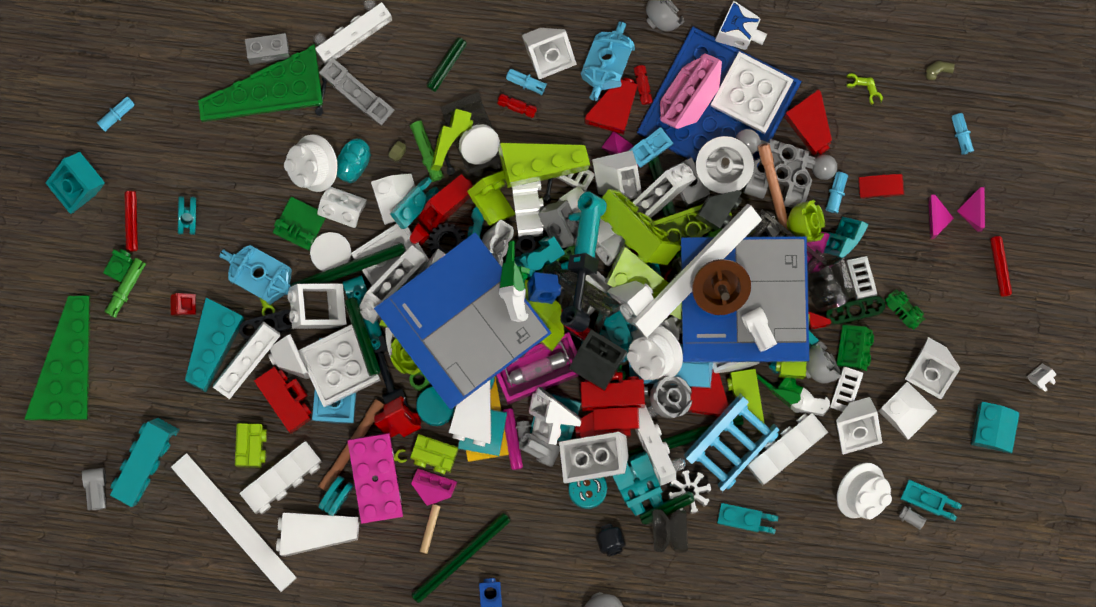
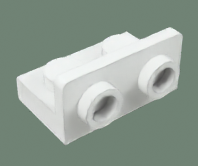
(341, 206)

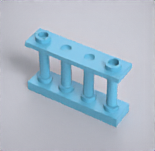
(711, 438)

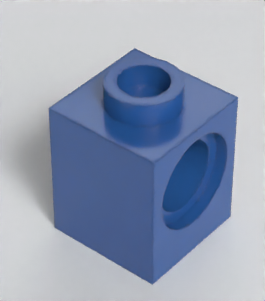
(543, 288)
(490, 583)

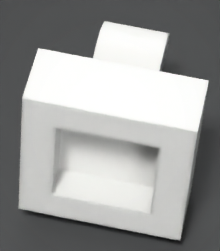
(1041, 376)

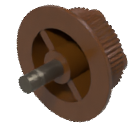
(721, 287)

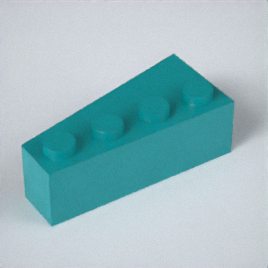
(212, 342)
(142, 461)

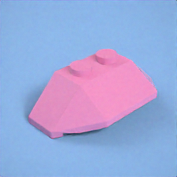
(691, 92)

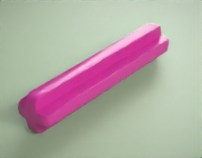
(512, 440)

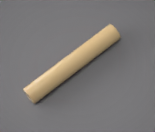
(429, 529)

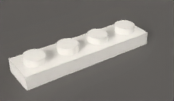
(246, 360)

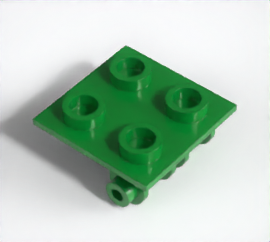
(299, 223)
(914, 314)

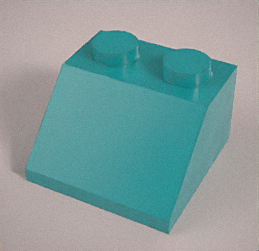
(74, 182)
(995, 427)

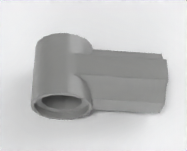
(544, 452)
(94, 483)

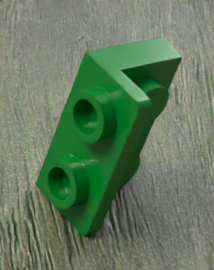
(855, 347)

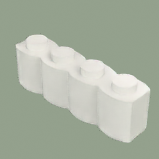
(527, 207)
(497, 240)
(608, 242)
(787, 449)
(280, 478)

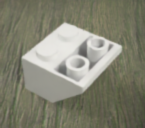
(618, 173)

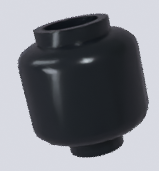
(610, 540)

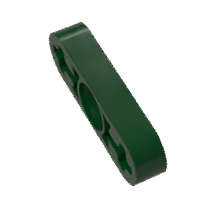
(871, 312)

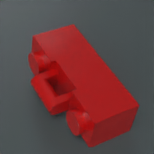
(276, 392)
(624, 394)

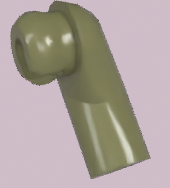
(938, 67)

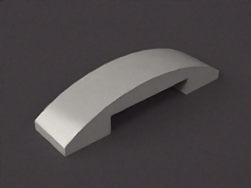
(356, 92)

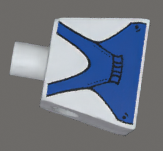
(740, 28)

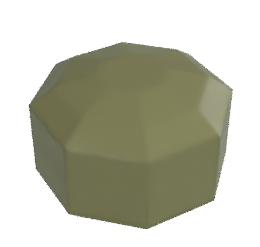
(397, 151)

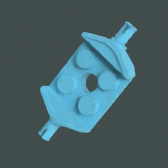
(607, 73)
(271, 285)

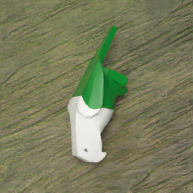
(513, 286)
(797, 397)

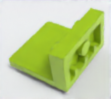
(490, 200)

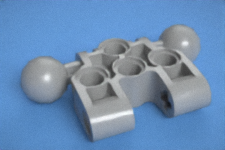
(823, 167)

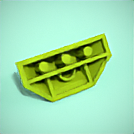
(550, 315)

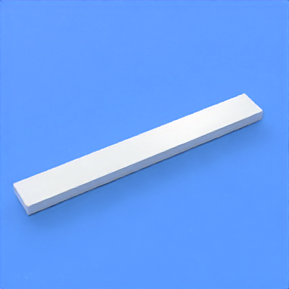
(682, 284)
(234, 522)

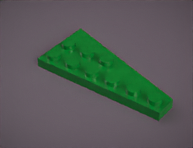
(277, 88)
(64, 378)

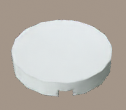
(479, 144)
(330, 251)

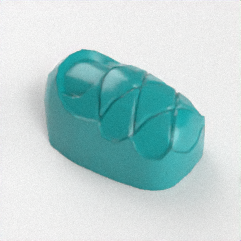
(353, 160)

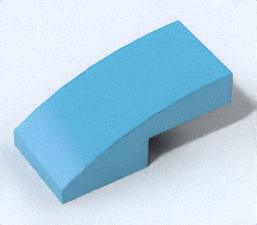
(651, 147)

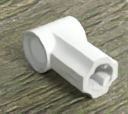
(757, 324)

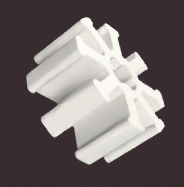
(685, 474)

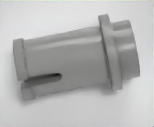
(523, 428)
(912, 517)

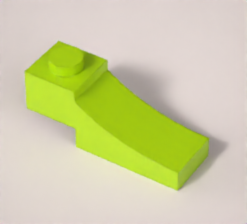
(458, 125)

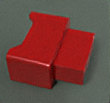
(397, 419)

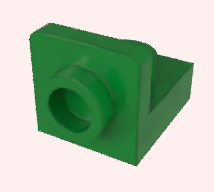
(118, 265)

